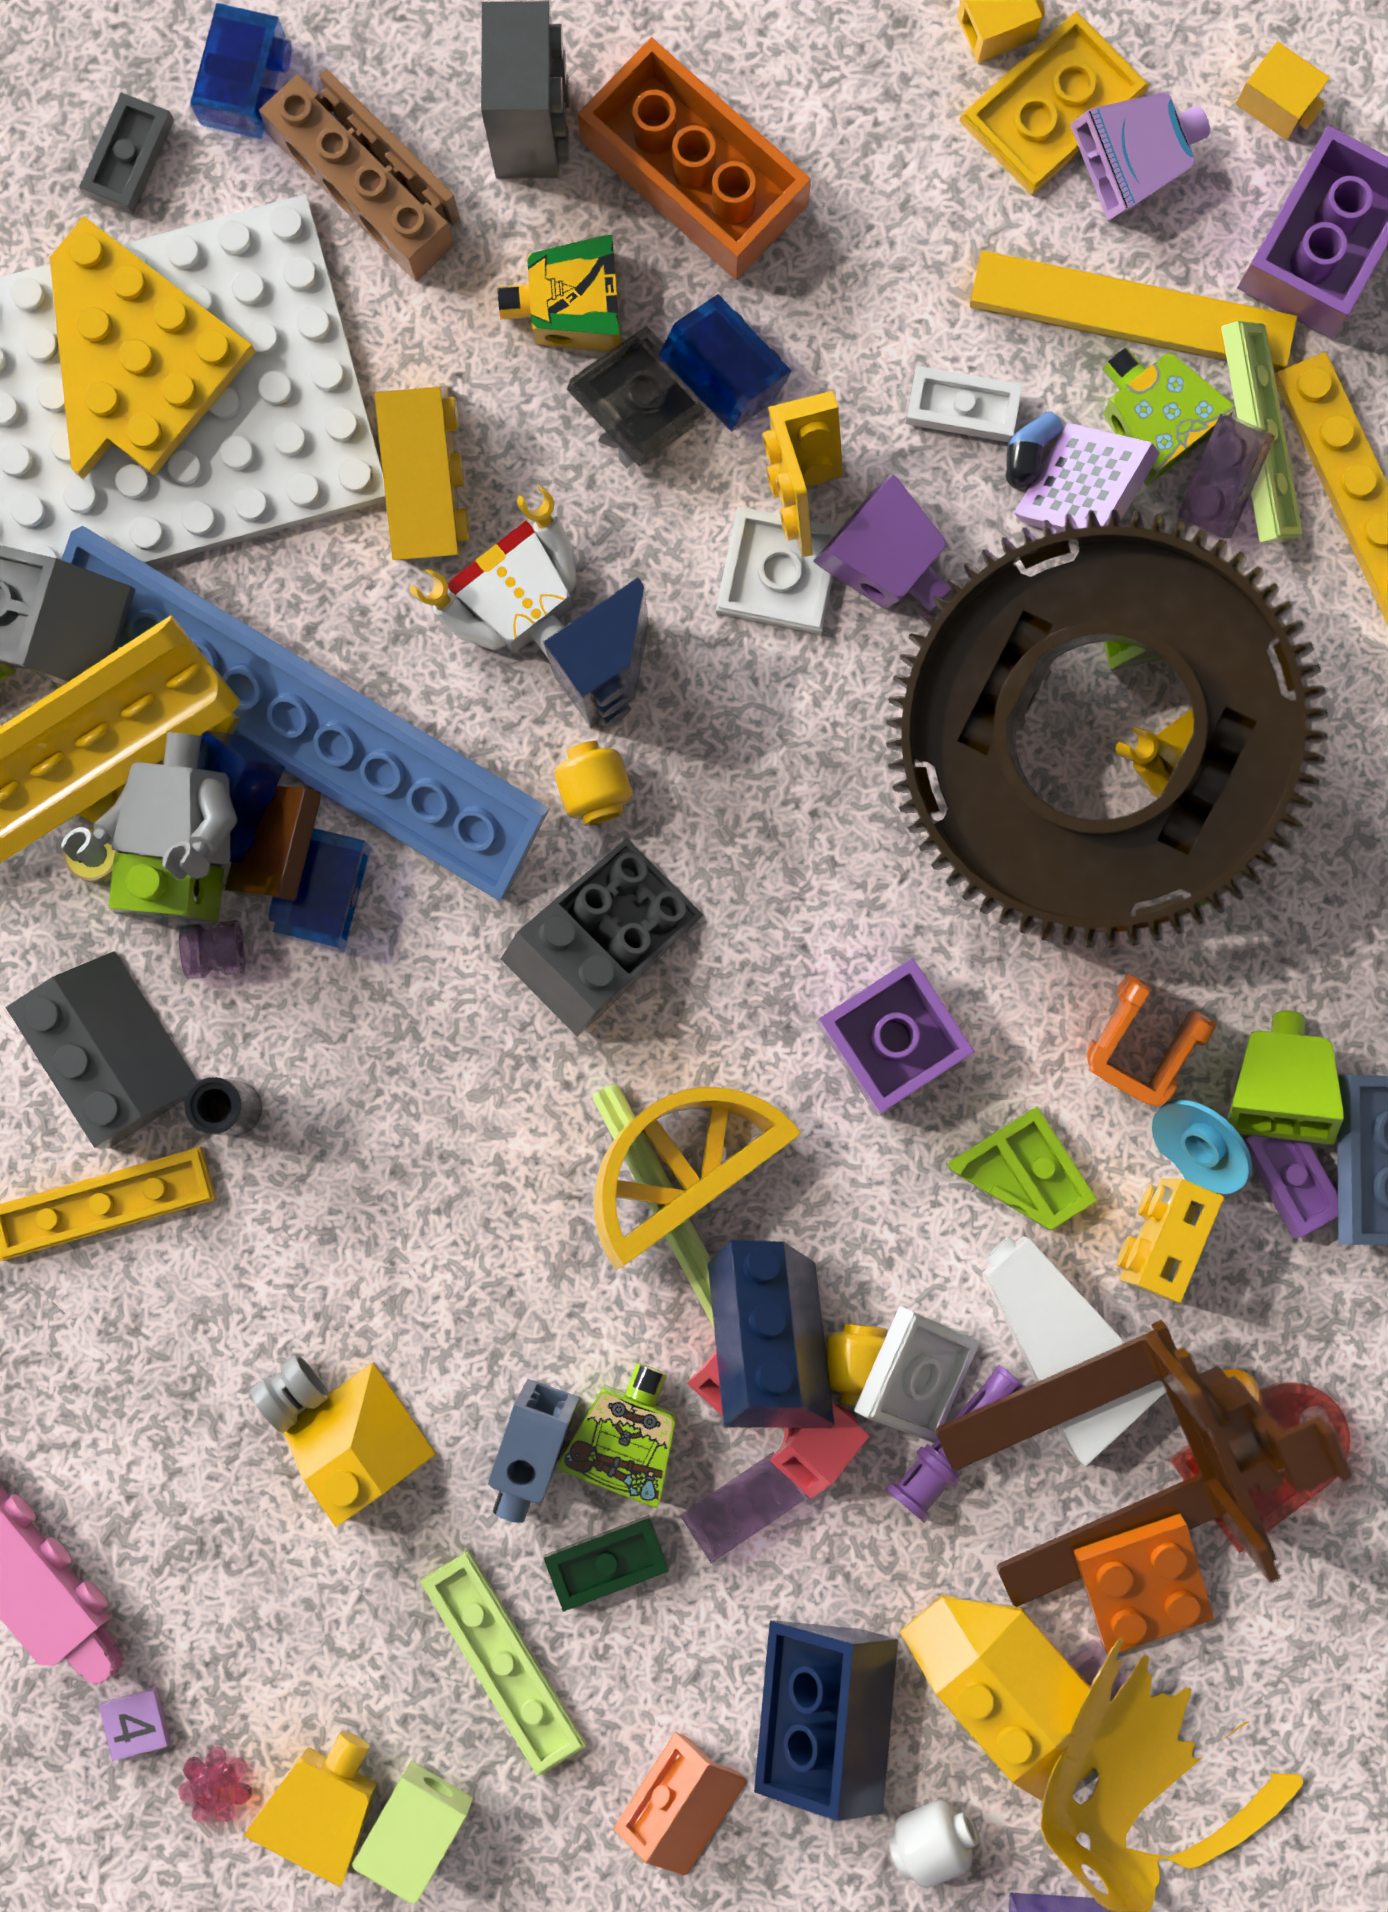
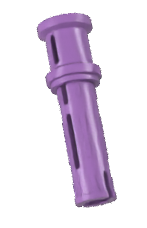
(932, 1470)

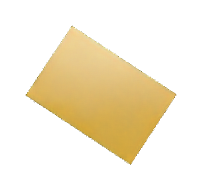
(1031, 108)

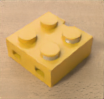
(1168, 1237)

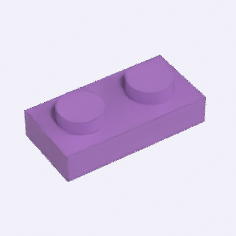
(1294, 1182)

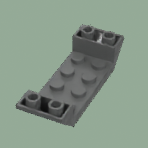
(57, 615)

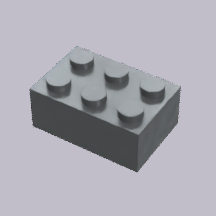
(524, 89)

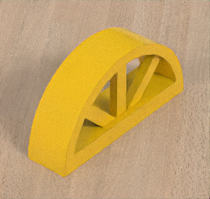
(715, 1177)

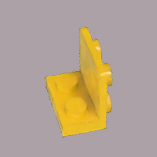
(804, 452)

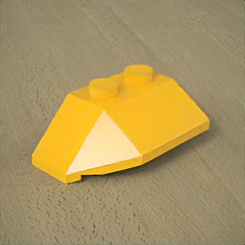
(1001, 1684)

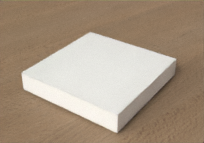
(769, 578)
(916, 1375)

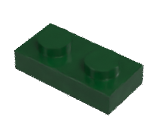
(606, 1563)

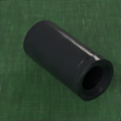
(203, 1104)

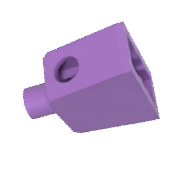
(887, 549)

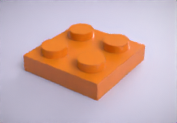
(1144, 1584)

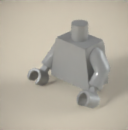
(166, 814)

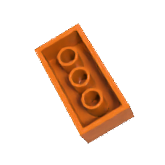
(694, 158)

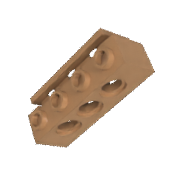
(345, 169)

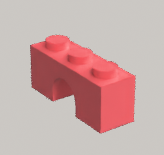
(807, 1455)

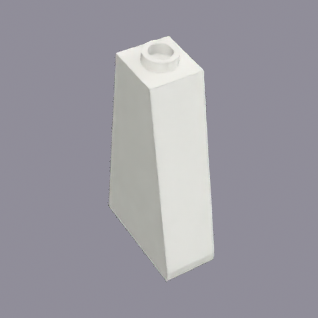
(1058, 1331)

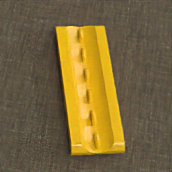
(98, 725)

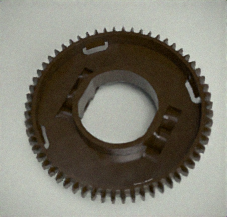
(1227, 790)

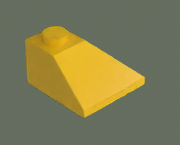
(356, 1445)

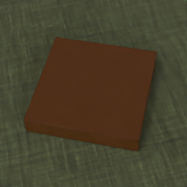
(279, 847)

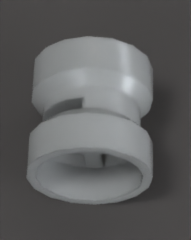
(289, 1393)

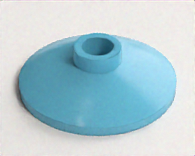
(1202, 1146)

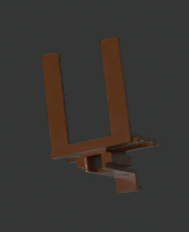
(1223, 1425)

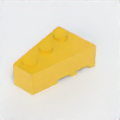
(421, 472)

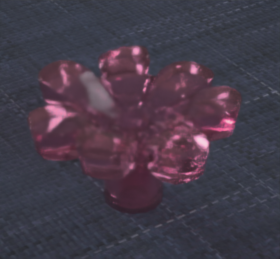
(215, 1785)

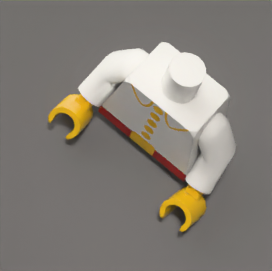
(512, 588)

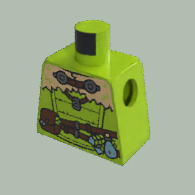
(625, 1439)

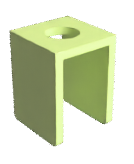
(412, 1833)

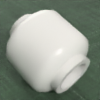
(933, 1843)

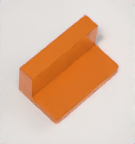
(678, 1806)

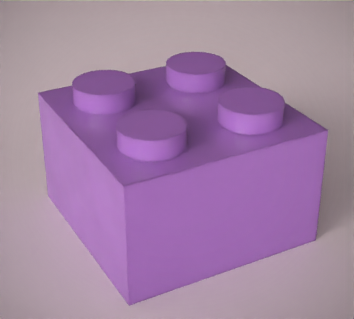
(894, 1036)

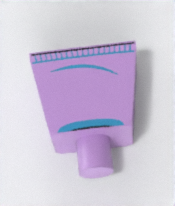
(1137, 147)

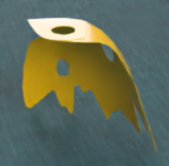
(1136, 1760)

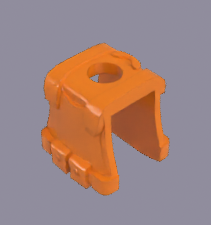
(1194, 1030)

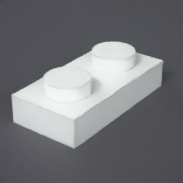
(963, 404)

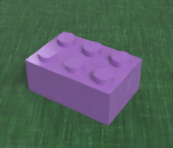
(1325, 235)

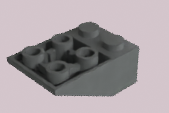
(600, 936)

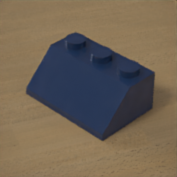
(602, 655)
(769, 1337)
(826, 1719)

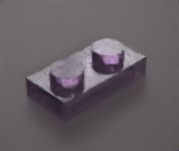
(1226, 475)
(741, 1508)

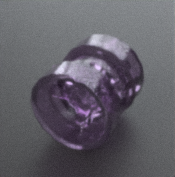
(212, 949)

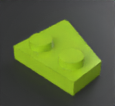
(1026, 1171)

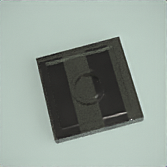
(638, 397)

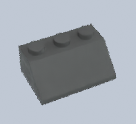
(103, 1049)

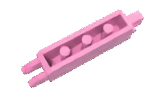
(47, 1602)

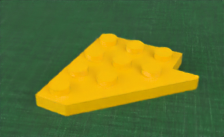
(133, 353)

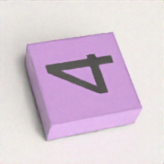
(134, 1724)

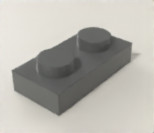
(126, 153)

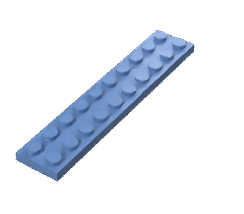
(337, 735)

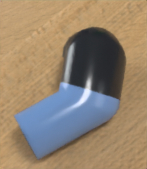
(1027, 448)

